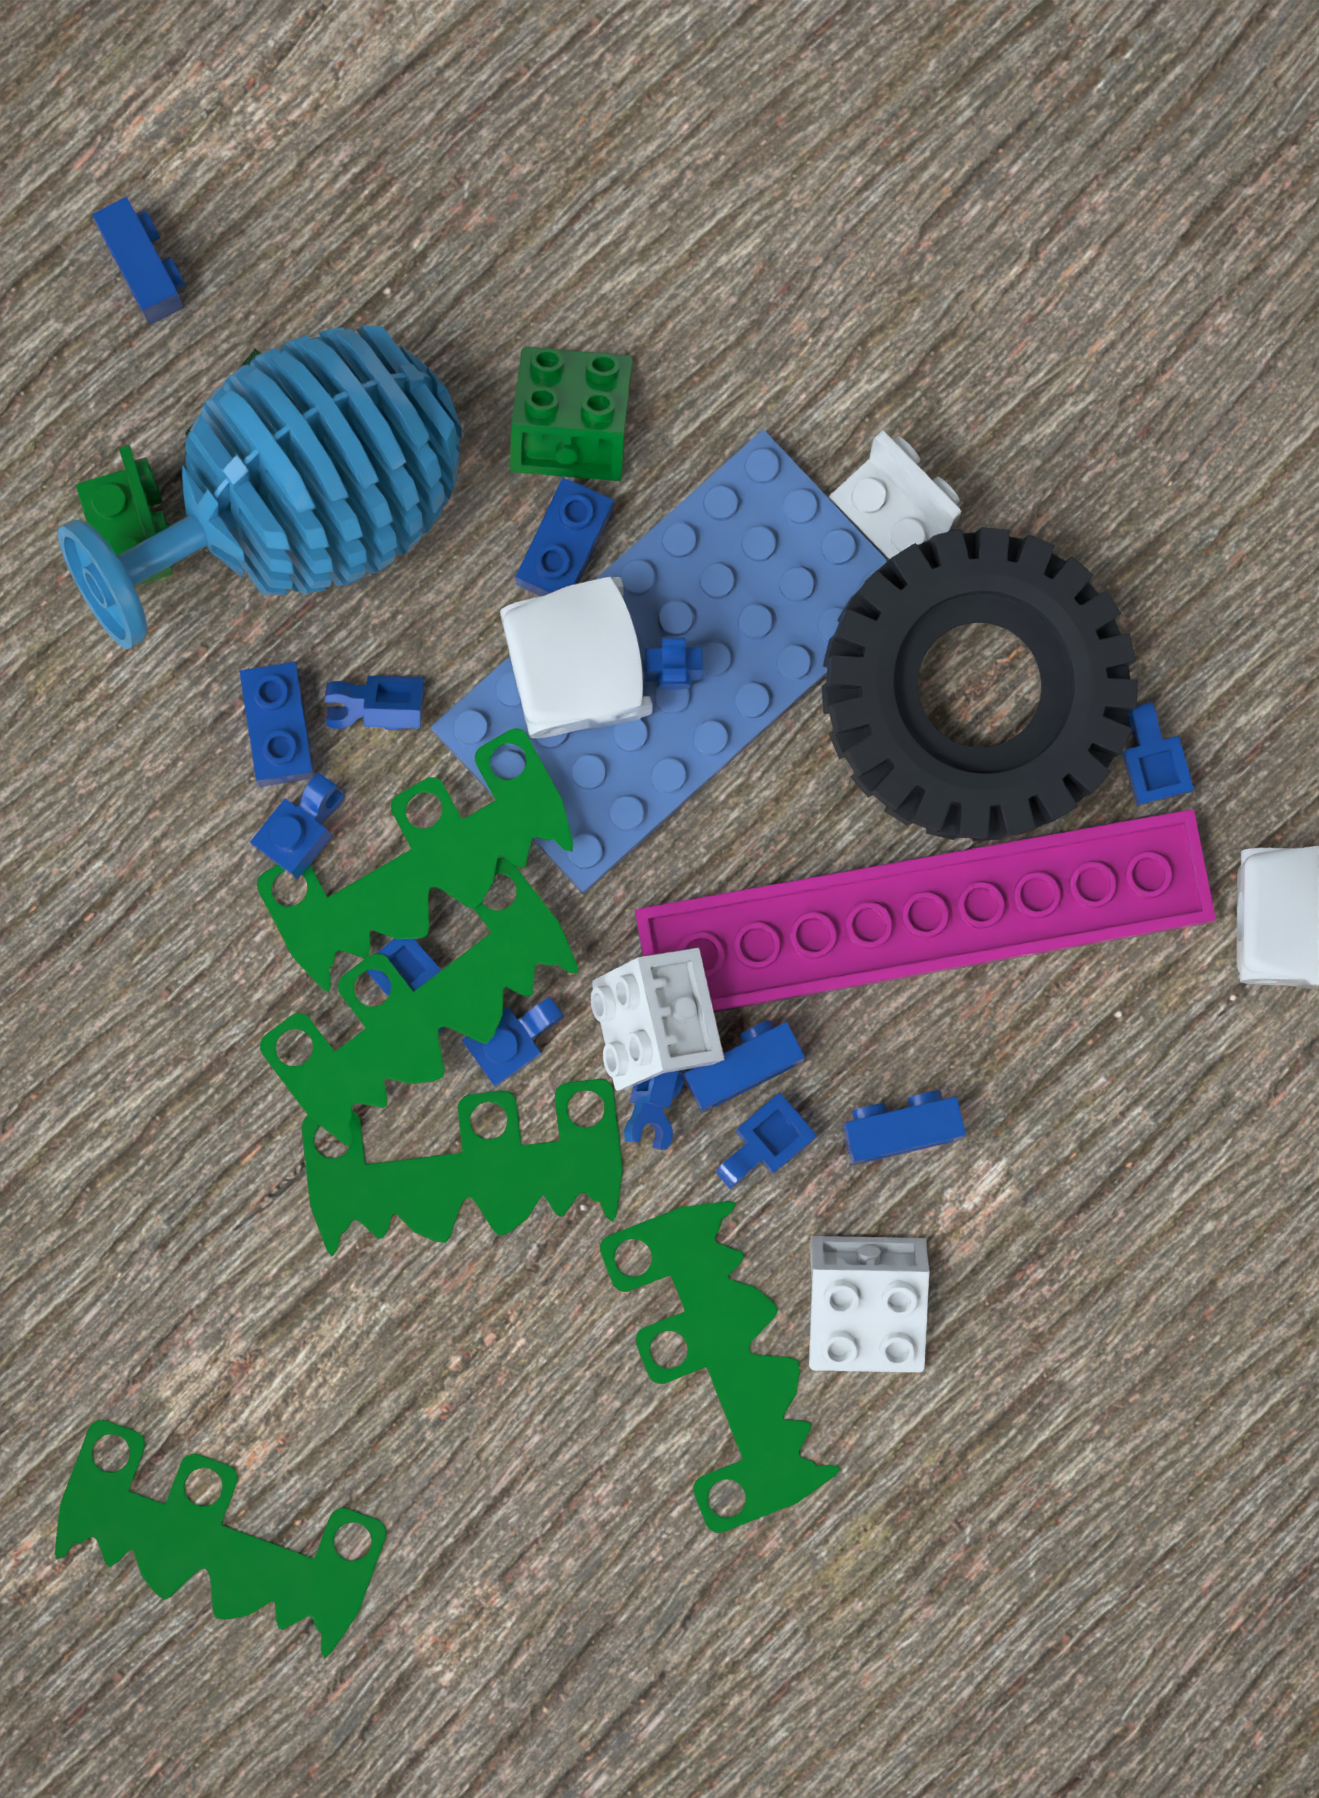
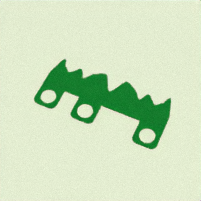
(449, 855)
(404, 1030)
(494, 1173)
(718, 1327)
(182, 1538)

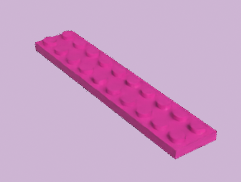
(940, 911)

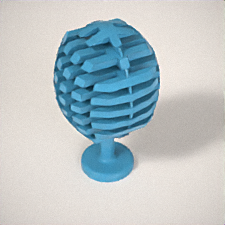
(296, 470)

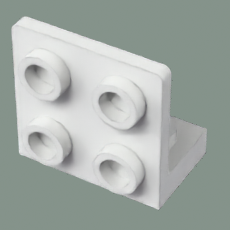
(895, 498)
(655, 1017)
(868, 1304)

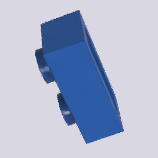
(130, 243)
(564, 539)
(277, 724)
(761, 1057)
(885, 1134)

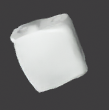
(576, 659)
(1278, 917)

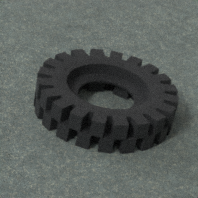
(877, 702)

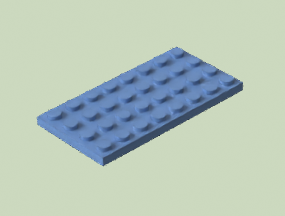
(750, 575)

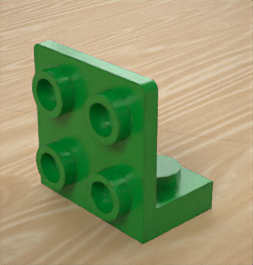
(570, 414)
(123, 504)

